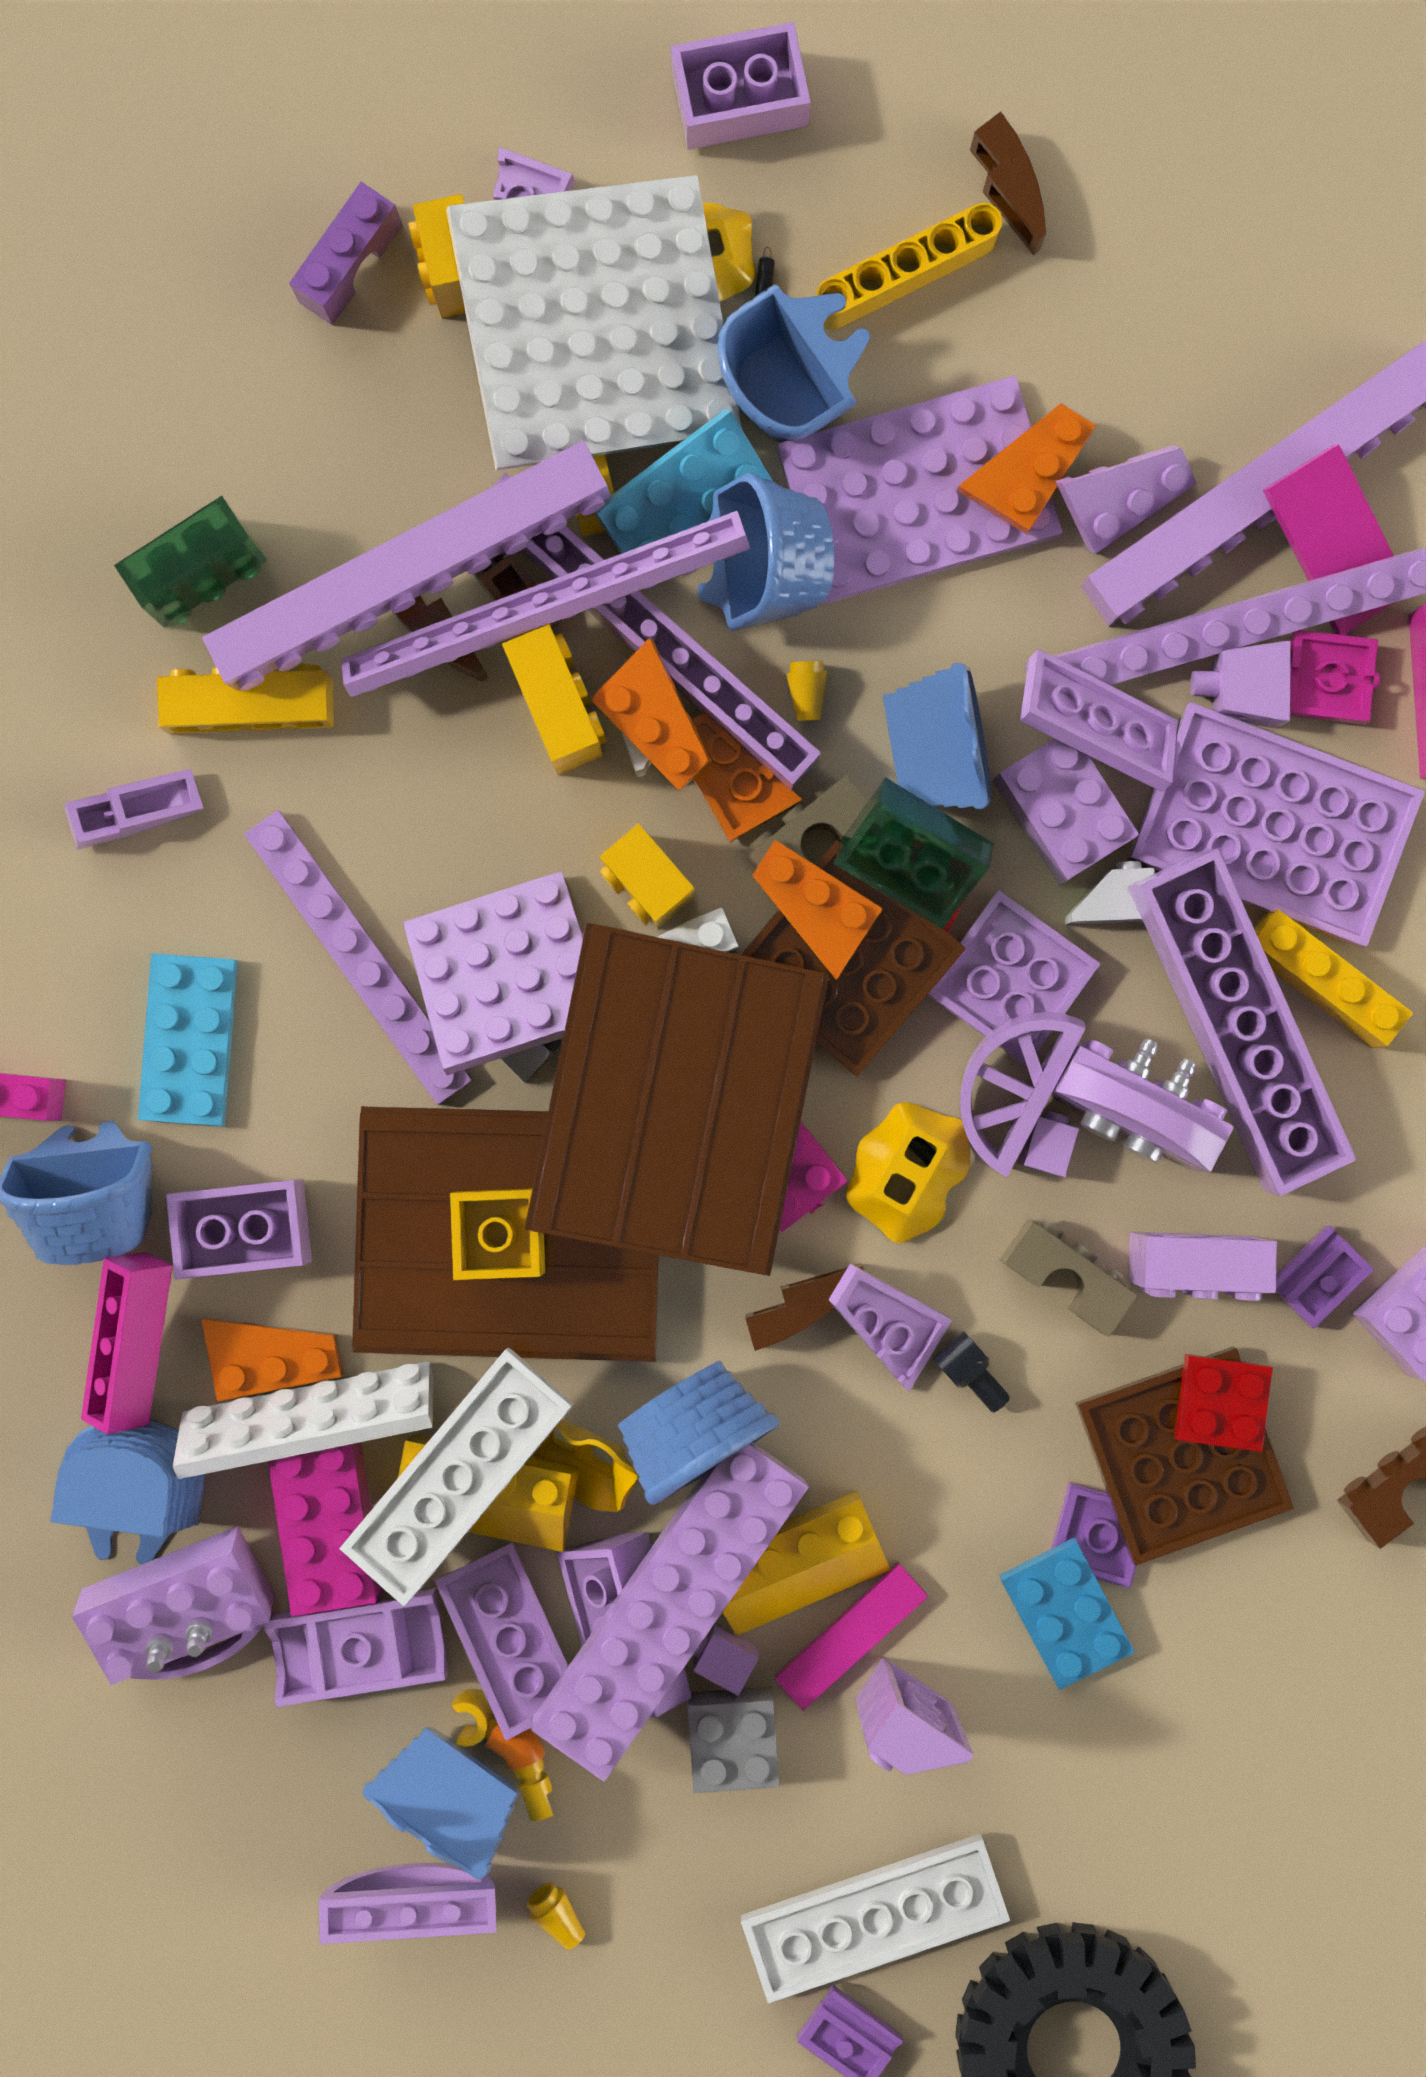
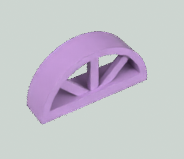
(1035, 1096)
(407, 1904)

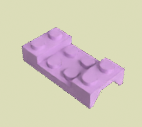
(358, 1649)

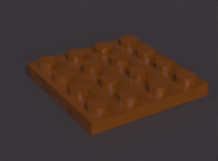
(882, 980)
(1172, 1489)

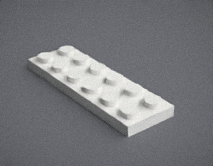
(304, 1420)
(456, 1476)
(874, 1918)

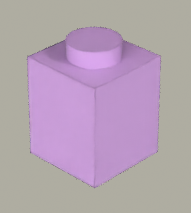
(1050, 1145)
(725, 1659)

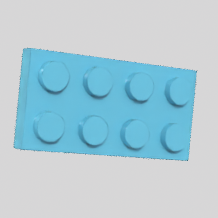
(680, 485)
(188, 1039)

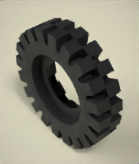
(1072, 1969)

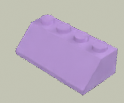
(594, 1579)
(909, 1723)

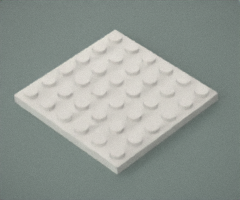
(591, 318)

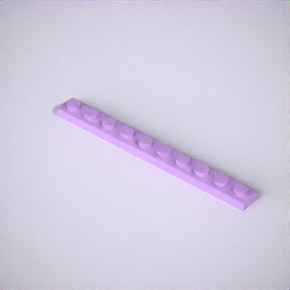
(544, 604)
(1253, 619)

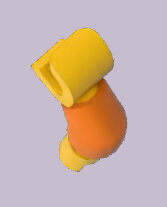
(521, 1753)

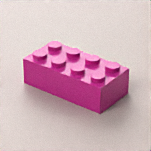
(317, 1508)

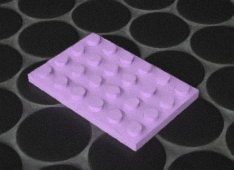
(895, 486)
(1287, 820)

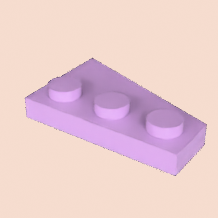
(527, 177)
(1124, 495)

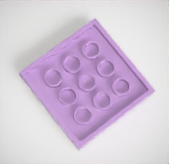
(497, 970)

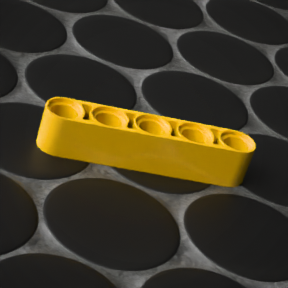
(921, 252)

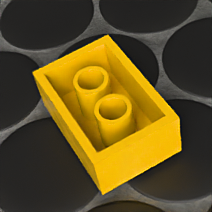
(556, 698)

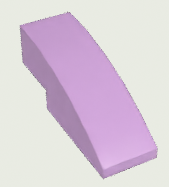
(132, 808)

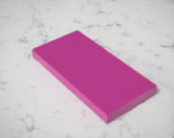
(1328, 522)

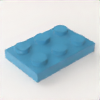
(1066, 1613)

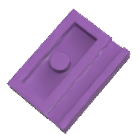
(1321, 1276)
(849, 2036)

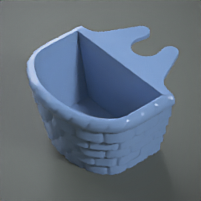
(785, 364)
(788, 556)
(940, 739)
(80, 1196)
(692, 1430)
(126, 1487)
(446, 1801)

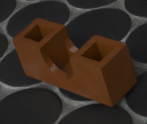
(1377, 1500)

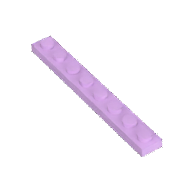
(354, 953)

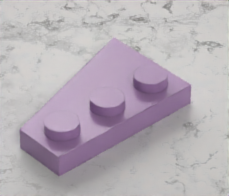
(890, 1322)

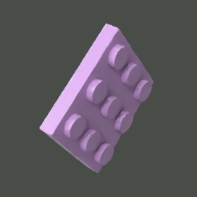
(1012, 970)

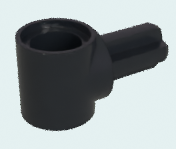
(967, 1367)

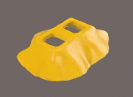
(735, 266)
(883, 1154)
(599, 1483)

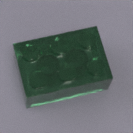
(191, 563)
(914, 853)

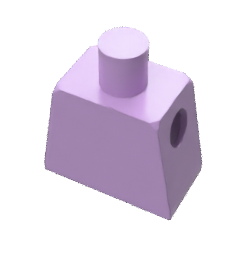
(1249, 684)

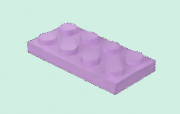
(1099, 720)
(504, 1635)

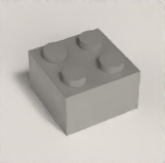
(733, 1740)

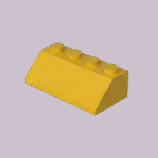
(532, 1506)
(808, 1562)

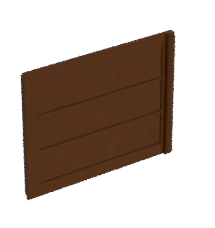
(677, 1100)
(584, 1307)

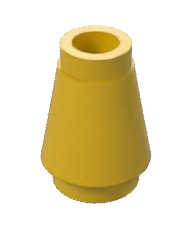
(807, 689)
(555, 1915)

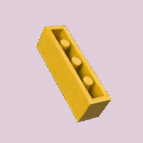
(281, 702)
(1330, 981)

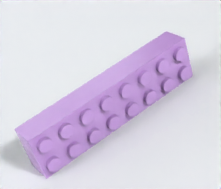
(1242, 1022)
(667, 1608)

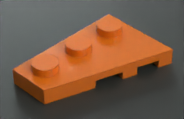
(1025, 473)
(651, 715)
(736, 784)
(817, 905)
(263, 1359)

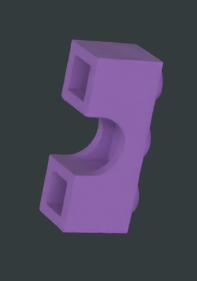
(360, 228)

